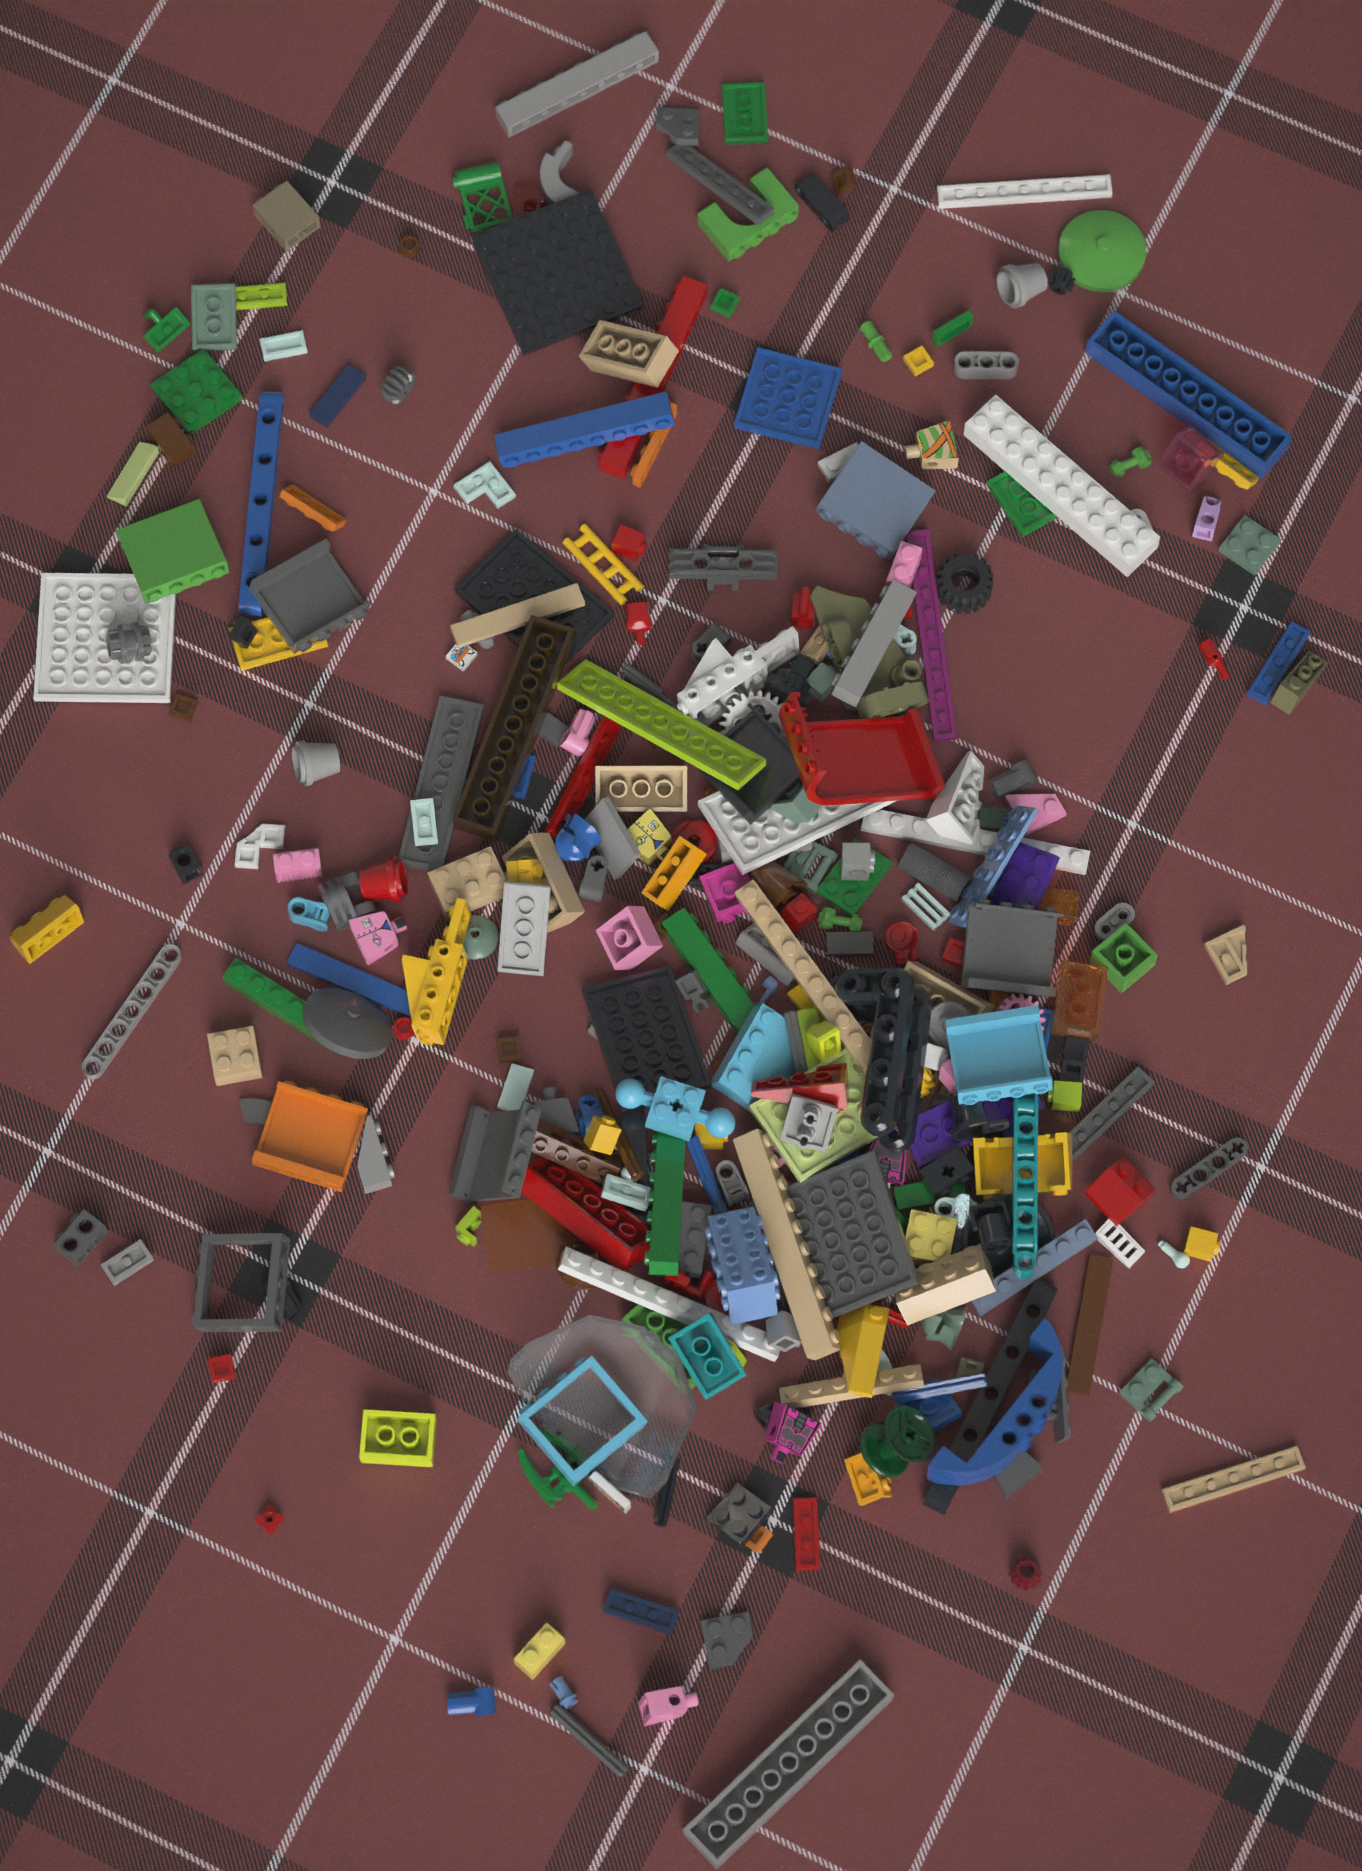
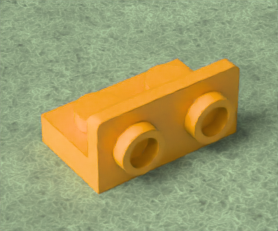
(865, 1482)

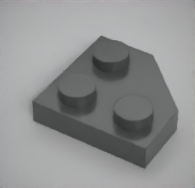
(679, 124)
(726, 1638)

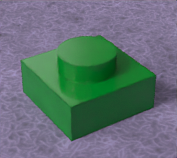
(725, 303)

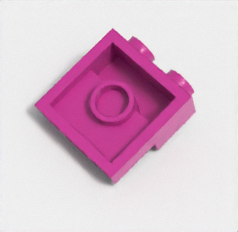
(720, 890)

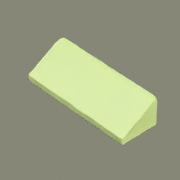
(133, 473)

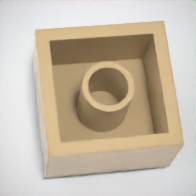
(234, 1055)

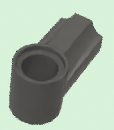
(1018, 777)

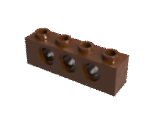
(573, 1153)

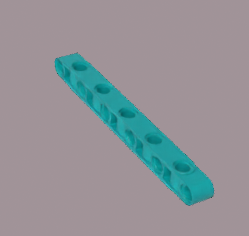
(1024, 1189)

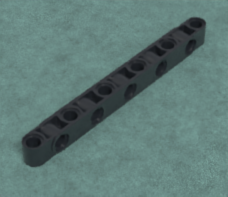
(998, 1381)

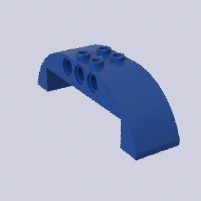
(994, 1453)

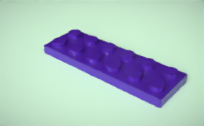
(934, 1128)

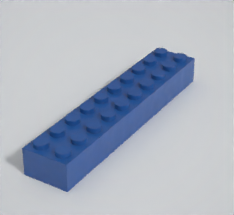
(1188, 394)

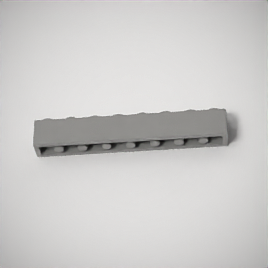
(576, 84)

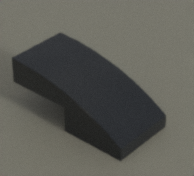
(1074, 1060)

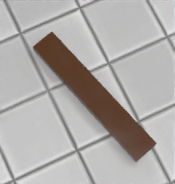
(1089, 1325)

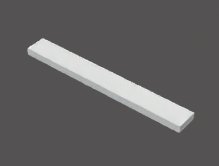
(1024, 191)

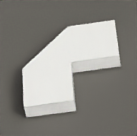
(263, 837)

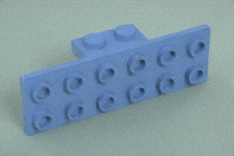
(997, 857)

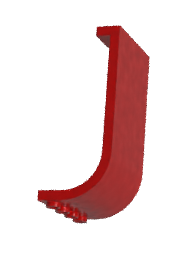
(861, 757)

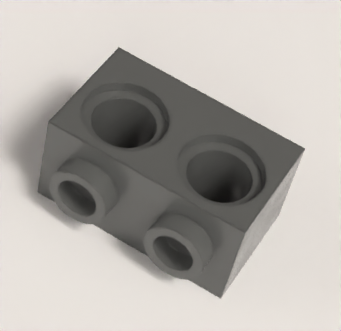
(85, 1240)

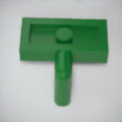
(165, 328)

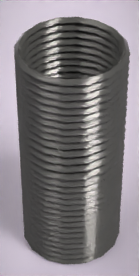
(934, 871)

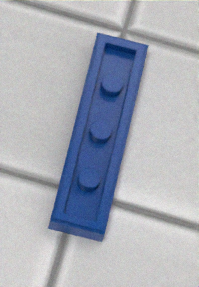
(1278, 663)

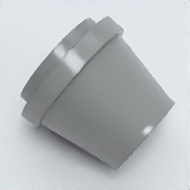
(1020, 283)
(314, 761)

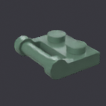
(801, 863)
(1144, 1384)

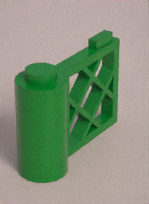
(477, 180)

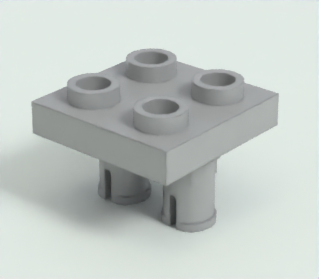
(809, 1123)

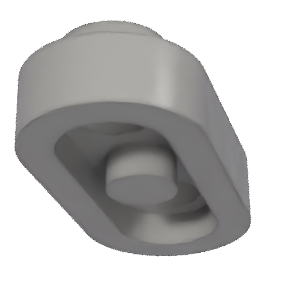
(1112, 921)

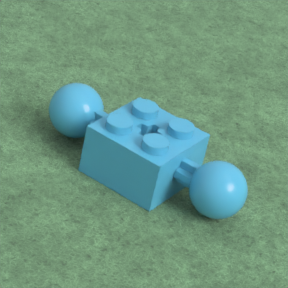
(670, 1093)

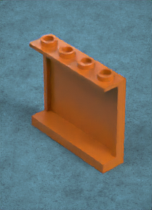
(310, 1136)

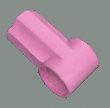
(576, 735)

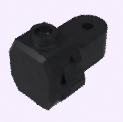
(792, 680)

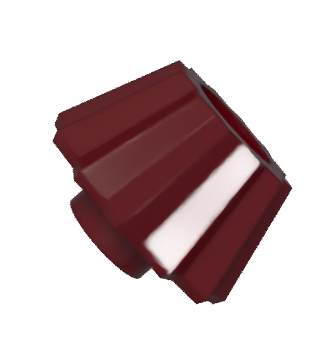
(1025, 1573)

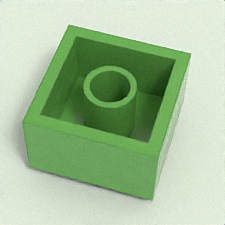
(1125, 957)

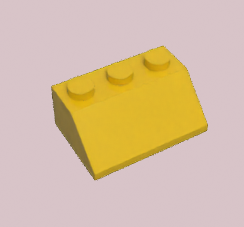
(47, 928)

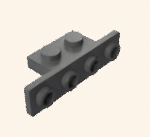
(1061, 1406)

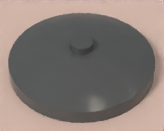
(347, 1023)

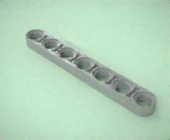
(131, 1022)

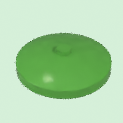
(1102, 250)

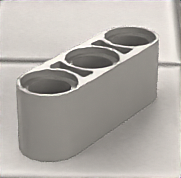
(996, 360)

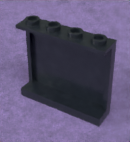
(771, 781)

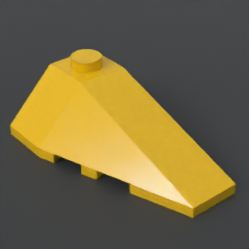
(861, 1345)

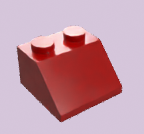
(1120, 1191)

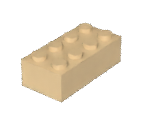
(628, 353)
(947, 1284)

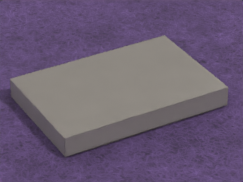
(616, 841)

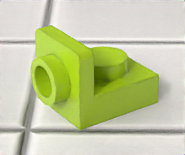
(469, 1223)

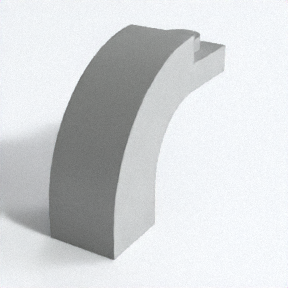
(550, 171)

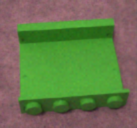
(172, 551)

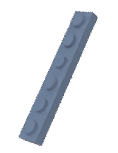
(1047, 1258)

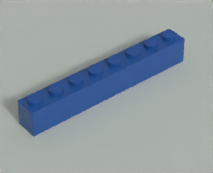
(584, 430)

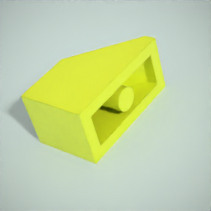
(824, 1040)

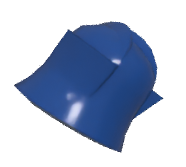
(576, 839)

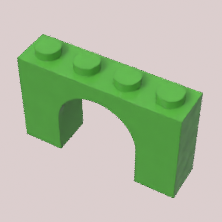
(735, 239)

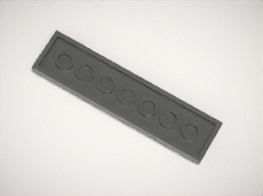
(443, 777)

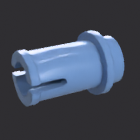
(563, 1692)

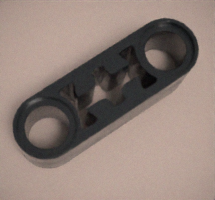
(822, 202)

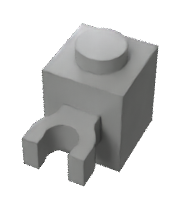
(782, 1331)

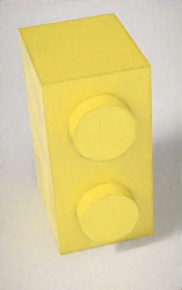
(539, 1651)

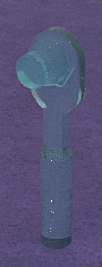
(962, 1204)

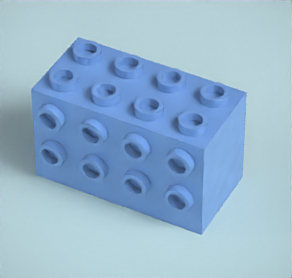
(742, 1265)

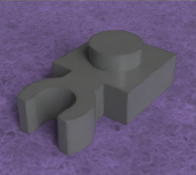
(692, 988)

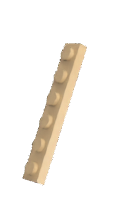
(836, 1389)

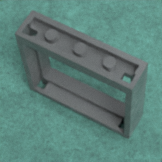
(276, 1283)

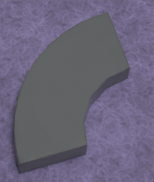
(255, 1110)

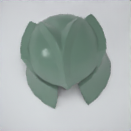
(945, 1326)

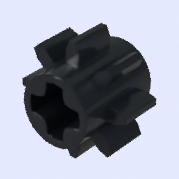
(1061, 281)

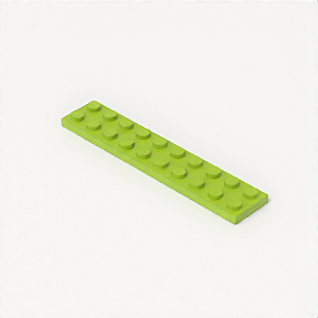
(662, 724)

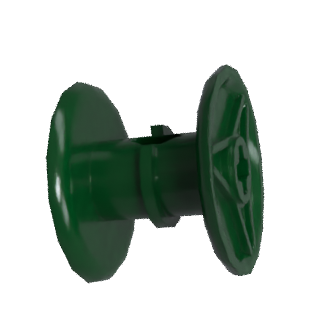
(896, 1442)

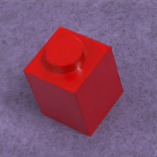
(629, 543)

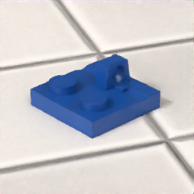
(938, 1409)

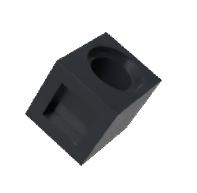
(190, 871)

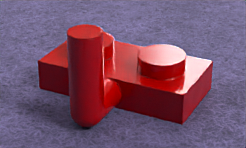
(682, 1284)

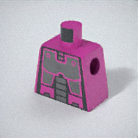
(892, 1163)
(789, 1431)

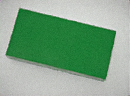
(952, 328)

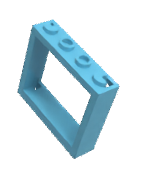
(610, 1447)

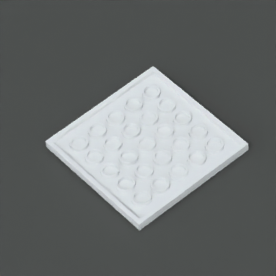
(73, 647)

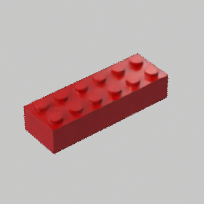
(582, 1210)

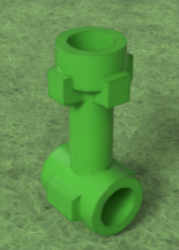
(1140, 457)
(828, 918)

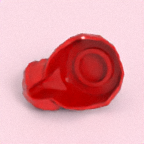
(902, 940)

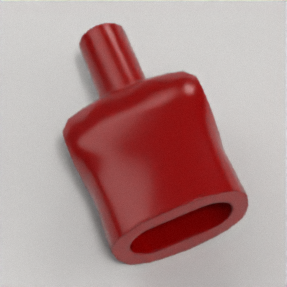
(638, 620)
(1213, 657)

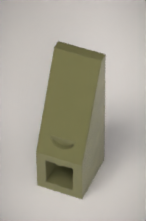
(1298, 682)

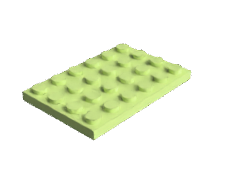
(846, 1133)

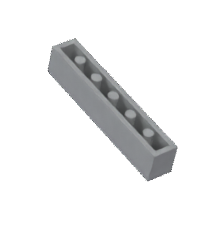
(873, 644)

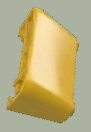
(994, 1165)

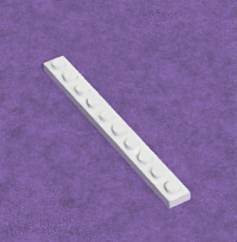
(919, 830)
(662, 1300)

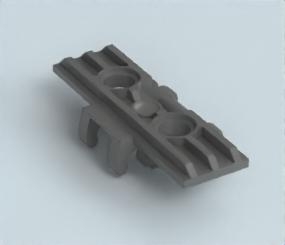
(722, 569)

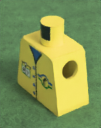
(650, 837)

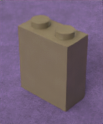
(286, 215)

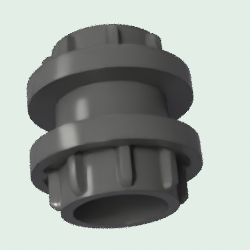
(128, 642)

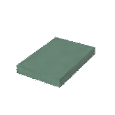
(214, 317)

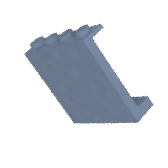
(875, 501)

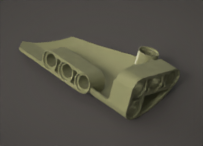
(890, 689)

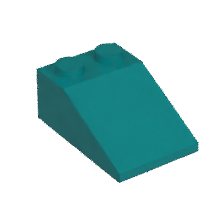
(707, 1355)

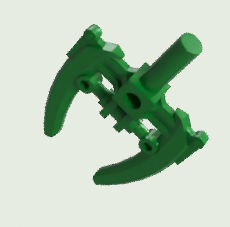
(543, 1486)

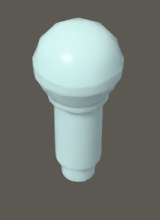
(1180, 1258)

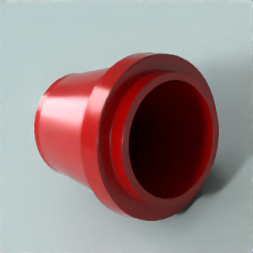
(384, 880)

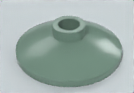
(485, 943)

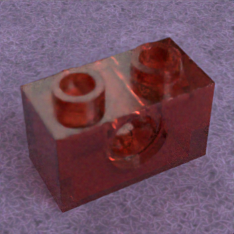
(527, 198)

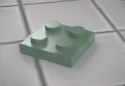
(1249, 545)

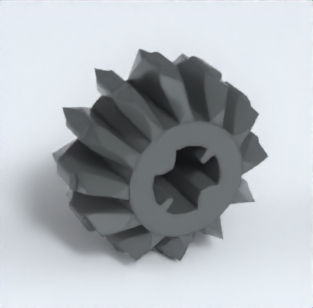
(397, 385)

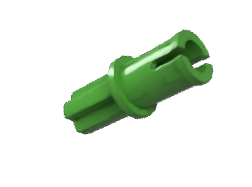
(875, 341)

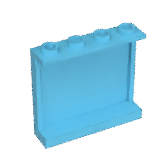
(998, 1055)

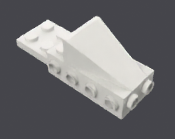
(724, 677)

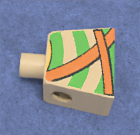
(934, 447)

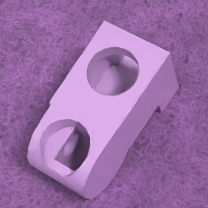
(1207, 518)

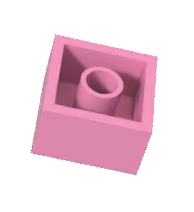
(629, 938)

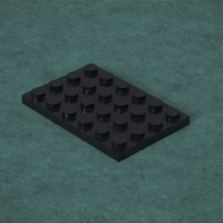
(521, 572)
(645, 1031)

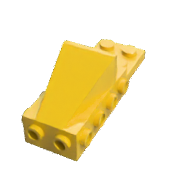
(436, 982)

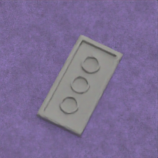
(524, 928)

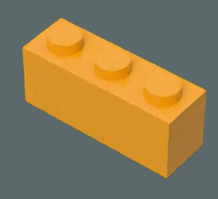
(673, 873)

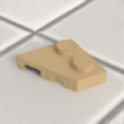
(1229, 954)

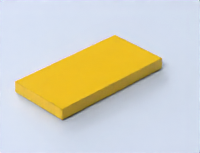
(267, 646)

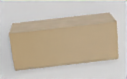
(643, 787)

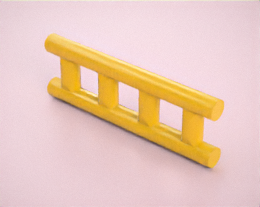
(589, 564)

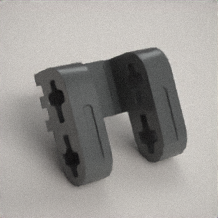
(338, 903)

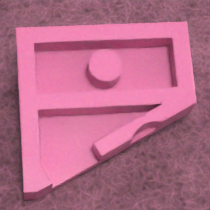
(1048, 808)

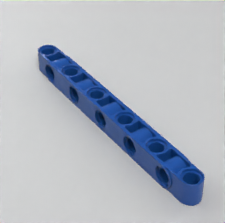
(261, 488)

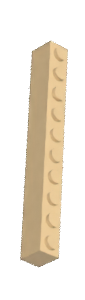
(805, 971)
(787, 1244)

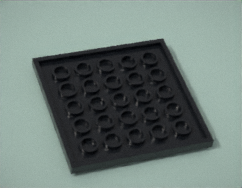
(557, 272)

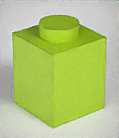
(1065, 1096)

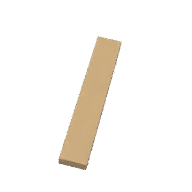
(516, 615)
(1233, 1479)

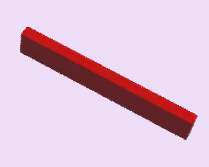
(584, 774)

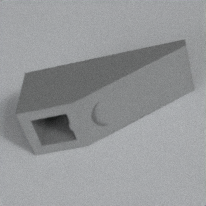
(371, 1162)

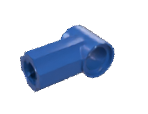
(479, 1701)

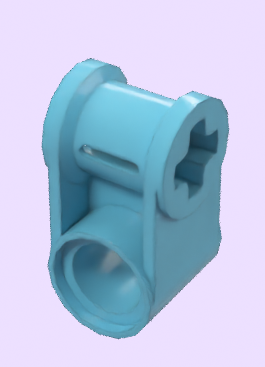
(311, 913)

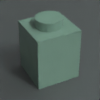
(821, 681)

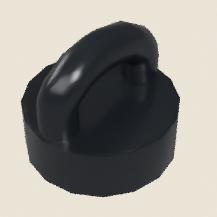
(762, 1414)

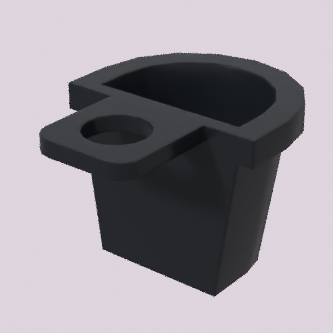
(971, 1122)

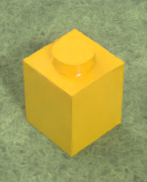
(602, 1134)
(707, 1140)
(1202, 1244)

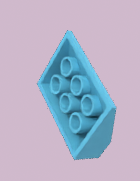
(756, 1054)

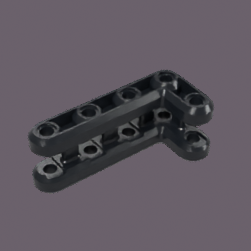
(888, 1051)

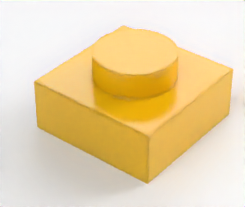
(918, 361)

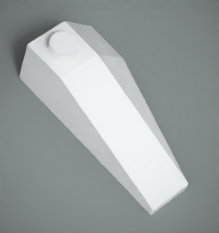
(957, 805)

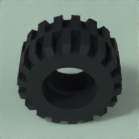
(964, 599)

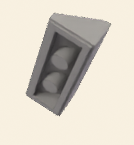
(759, 949)

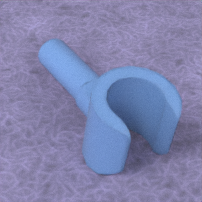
(770, 985)

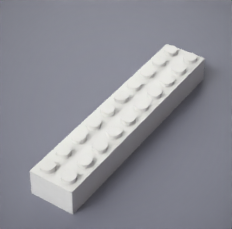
(1061, 485)

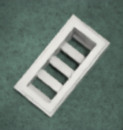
(1114, 1249)

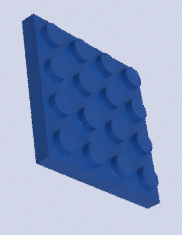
(788, 398)

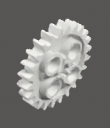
(741, 709)

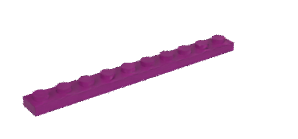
(932, 641)

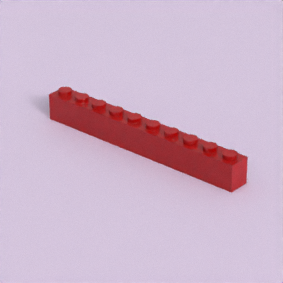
(677, 326)

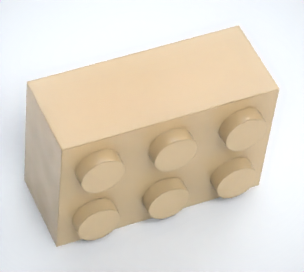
(471, 878)

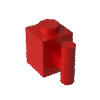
(802, 610)

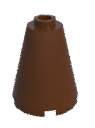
(778, 884)

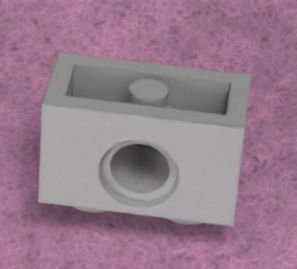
(857, 861)

